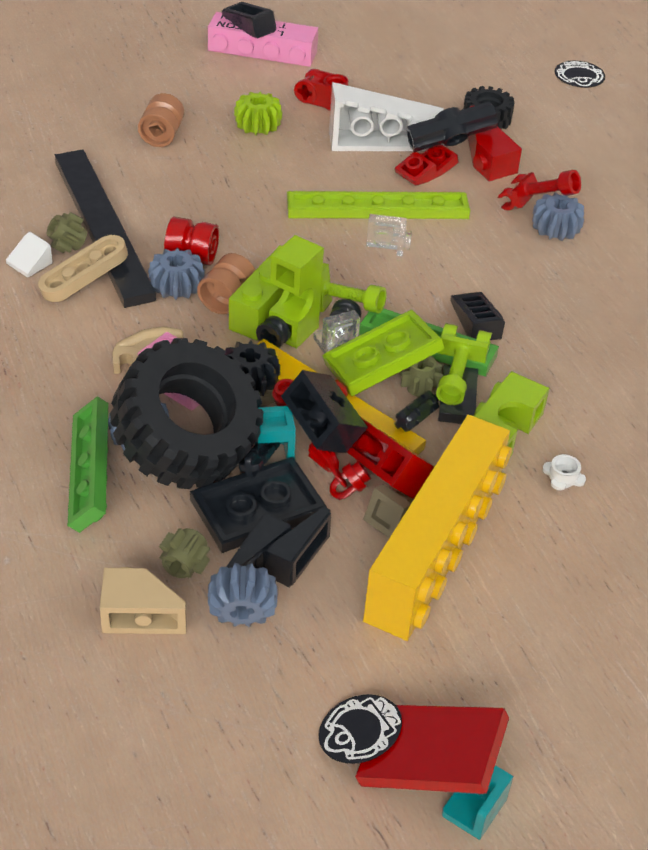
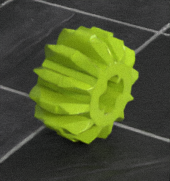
(258, 113)

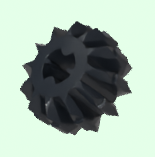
(259, 362)

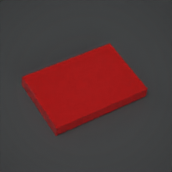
(440, 750)

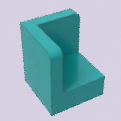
(278, 427)
(477, 811)

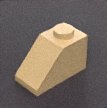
(139, 604)

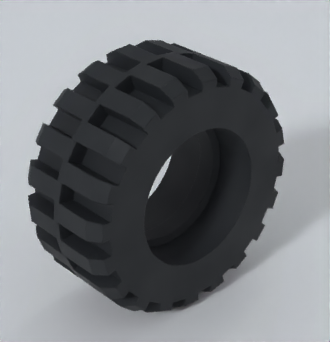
(209, 380)

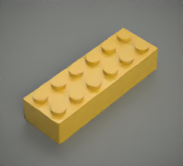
(436, 527)

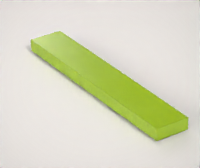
(362, 204)

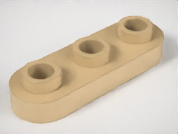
(82, 268)

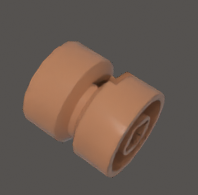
(161, 120)
(223, 281)

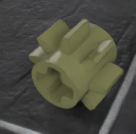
(66, 232)
(422, 376)
(184, 553)

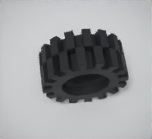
(501, 101)

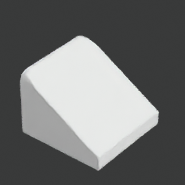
(30, 255)

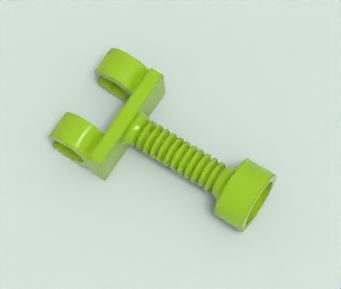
(372, 298)
(452, 387)

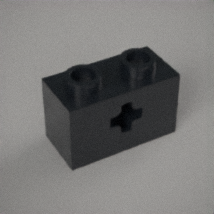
(324, 412)

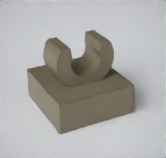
(386, 509)

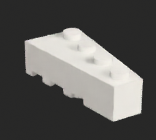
(373, 120)

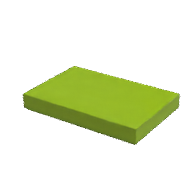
(382, 352)

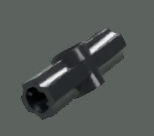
(451, 126)

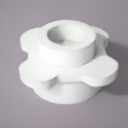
(564, 472)

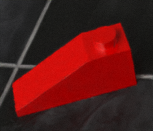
(494, 154)
(391, 460)

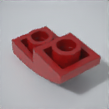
(427, 166)

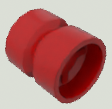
(200, 239)

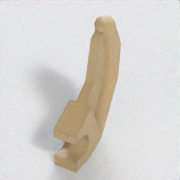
(127, 349)

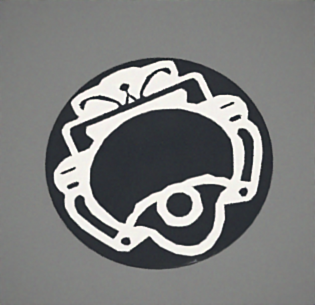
(580, 73)
(360, 728)

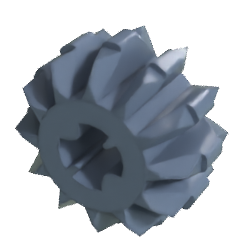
(558, 216)
(176, 273)
(242, 595)

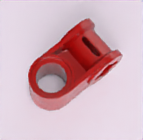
(317, 87)

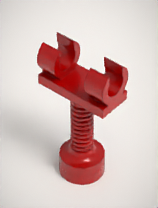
(567, 183)

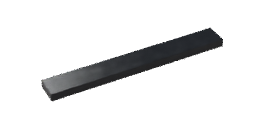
(100, 221)

